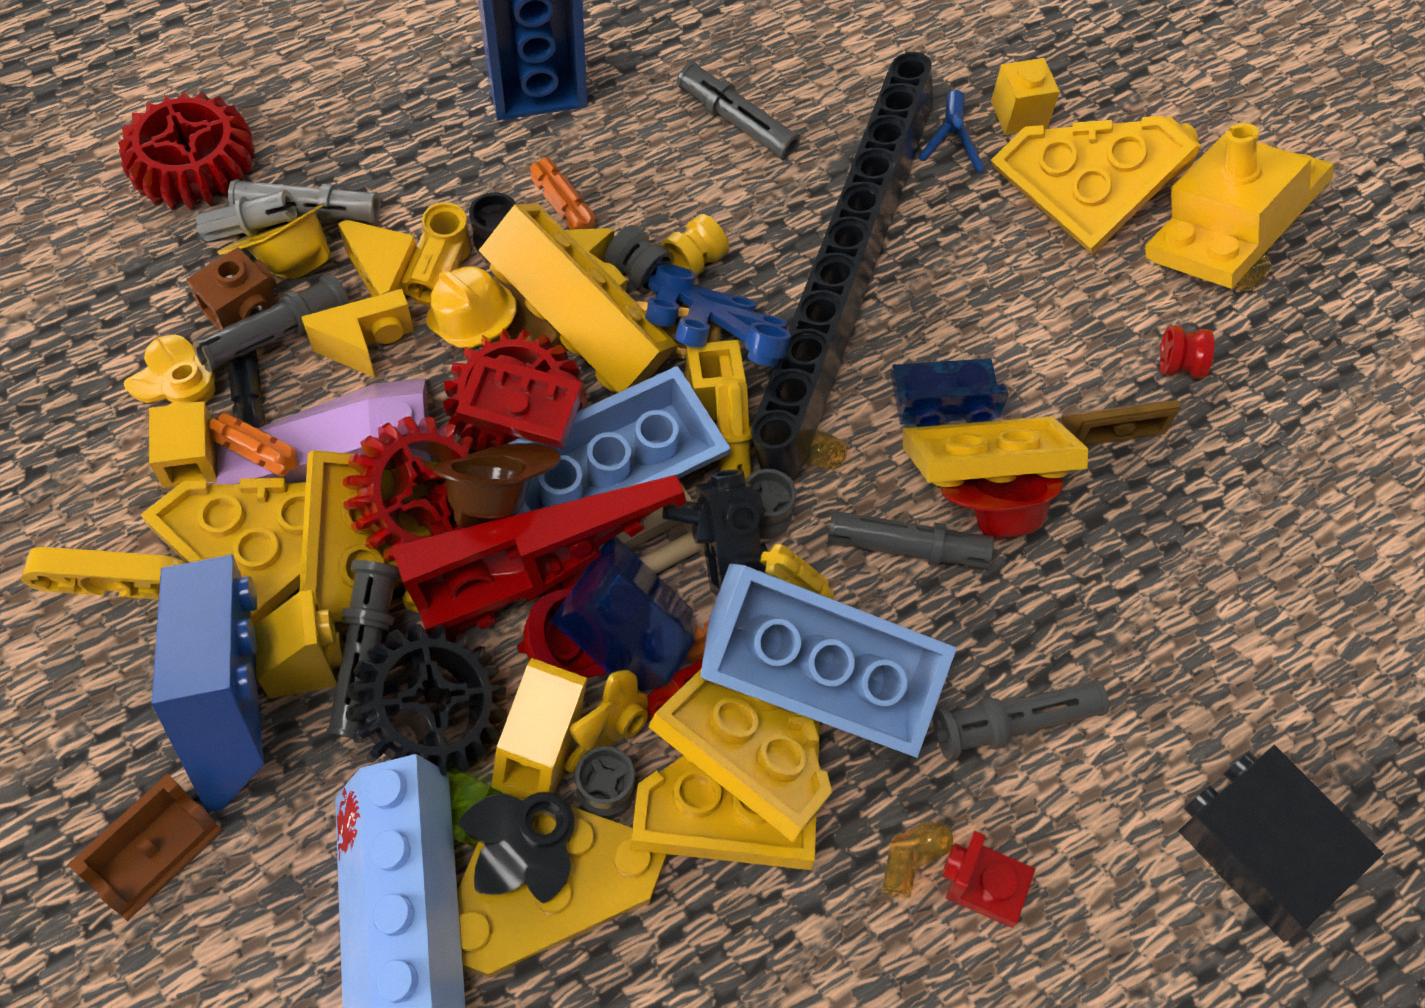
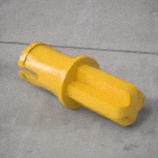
(734, 424)

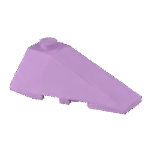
(334, 427)

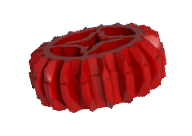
(156, 154)
(536, 355)
(406, 473)

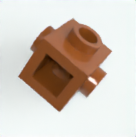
(232, 288)

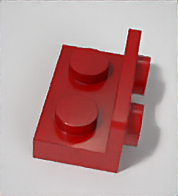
(521, 400)

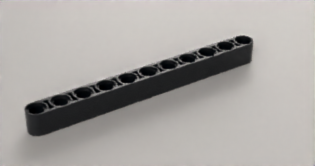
(843, 268)

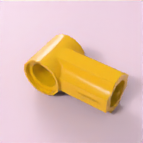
(440, 248)

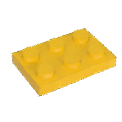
(994, 450)

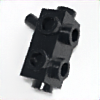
(725, 523)

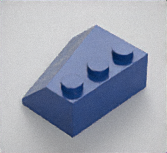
(208, 675)

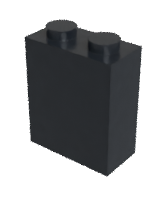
(1278, 841)

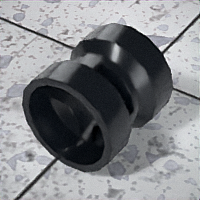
(486, 214)

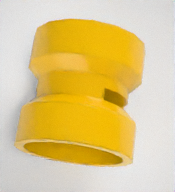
(698, 245)

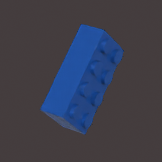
(534, 55)

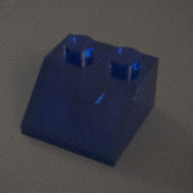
(628, 618)

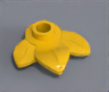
(171, 373)
(617, 717)

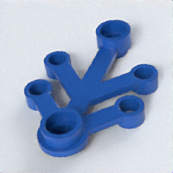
(675, 285)

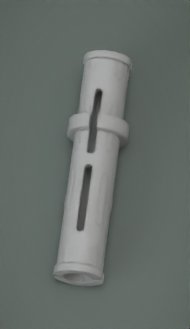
(337, 203)

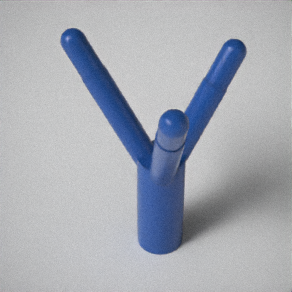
(954, 123)

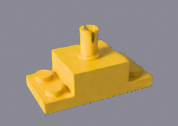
(1235, 206)

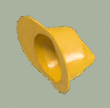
(289, 248)
(468, 306)

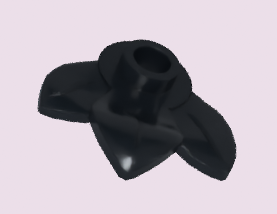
(513, 849)

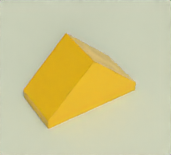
(377, 255)

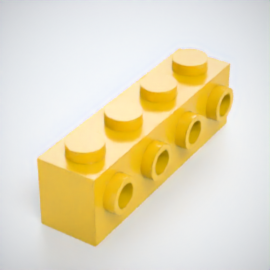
(576, 297)

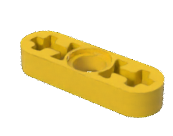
(95, 572)

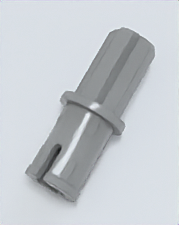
(245, 216)

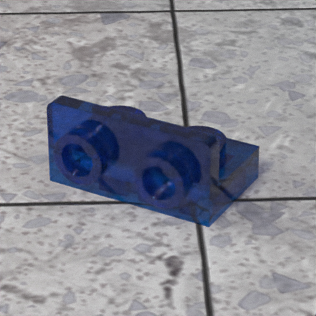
(947, 392)

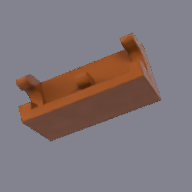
(146, 847)

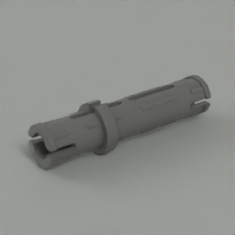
(724, 100)
(913, 540)

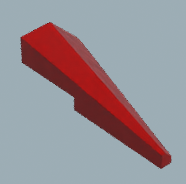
(481, 568)

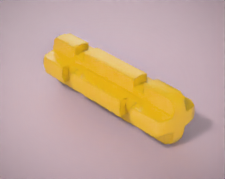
(791, 568)

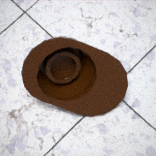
(493, 480)

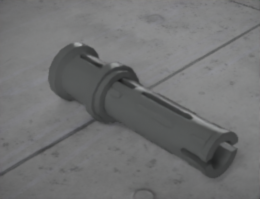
(269, 324)
(366, 621)
(993, 721)

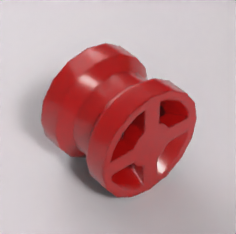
(1186, 352)

